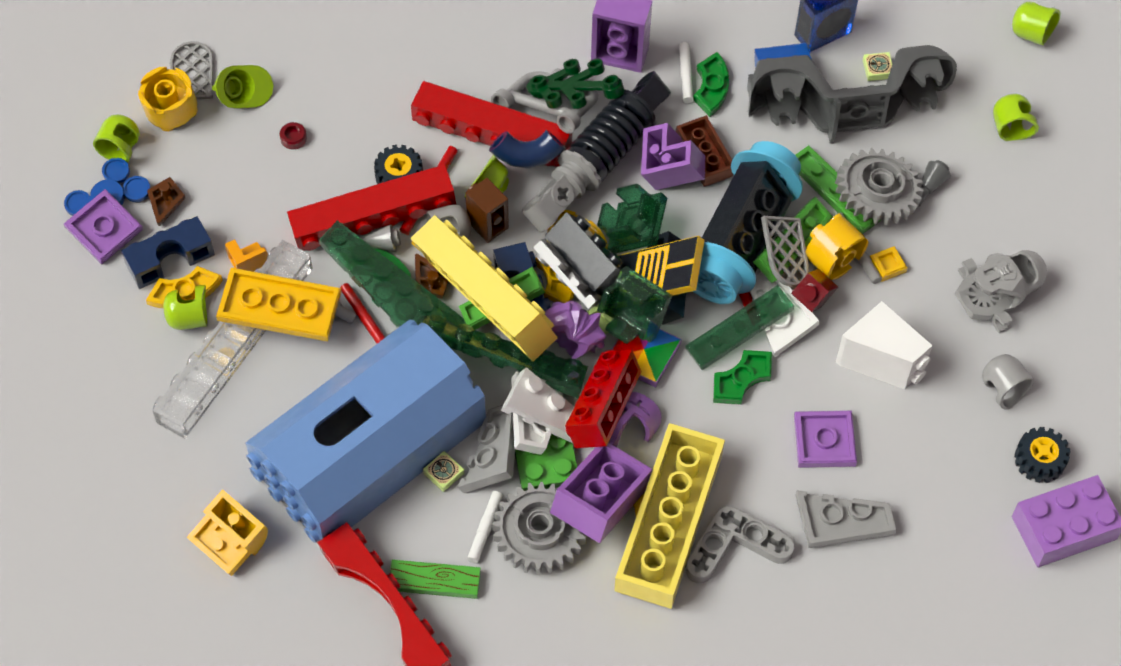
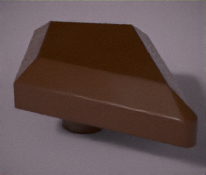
(165, 199)
(429, 277)

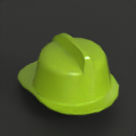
(243, 86)
(496, 173)

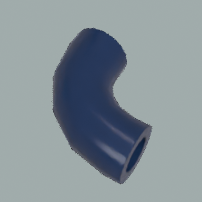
(527, 153)

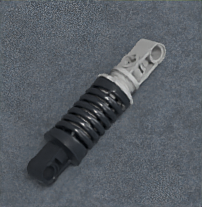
(598, 150)

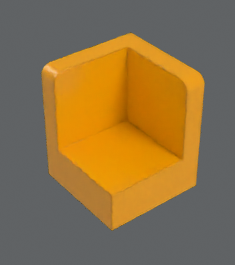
(247, 258)

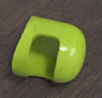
(1031, 22)
(1014, 109)
(116, 133)
(187, 313)

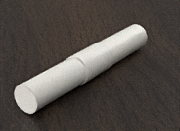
(686, 72)
(484, 527)

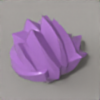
(576, 328)

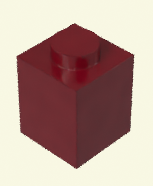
(814, 290)

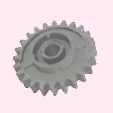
(879, 186)
(532, 547)

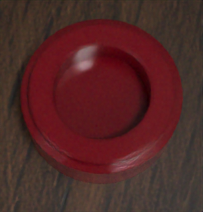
(293, 135)

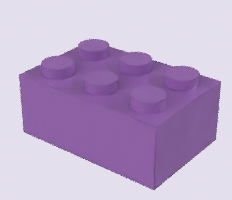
(621, 33)
(600, 491)
(1067, 521)

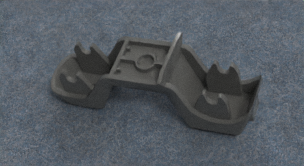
(797, 84)

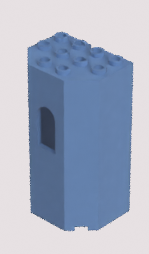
(418, 409)

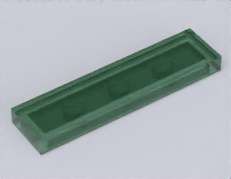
(739, 327)

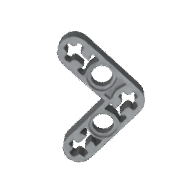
(729, 533)

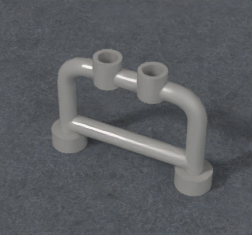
(567, 119)

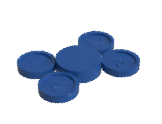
(114, 172)

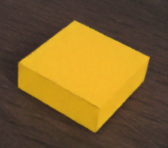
(889, 263)

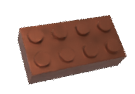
(707, 140)

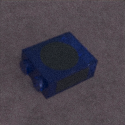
(824, 21)

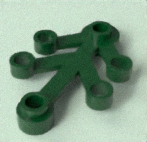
(542, 86)

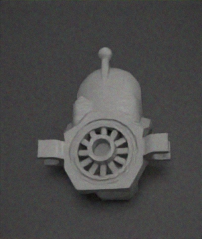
(1003, 275)

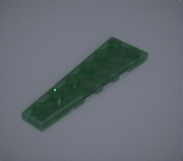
(384, 282)
(560, 373)

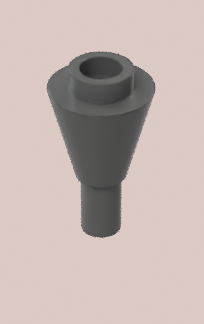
(934, 176)

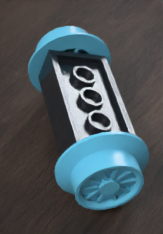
(762, 185)

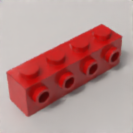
(603, 399)

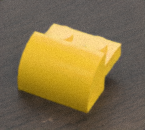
(228, 533)

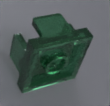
(635, 221)
(635, 307)

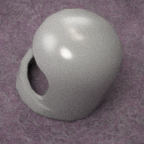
(456, 216)
(1007, 373)

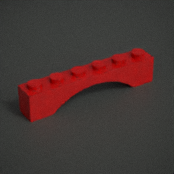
(351, 559)

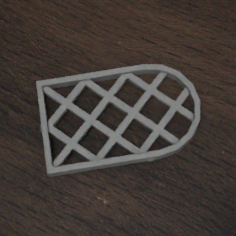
(209, 80)
(771, 254)

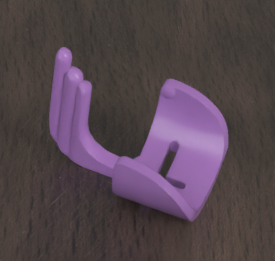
(647, 413)

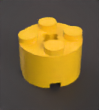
(167, 98)
(835, 246)

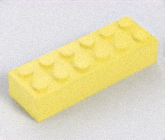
(485, 287)
(669, 516)

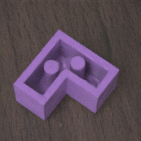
(668, 159)

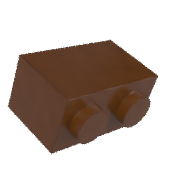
(487, 209)

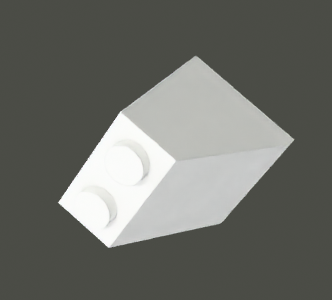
(885, 348)

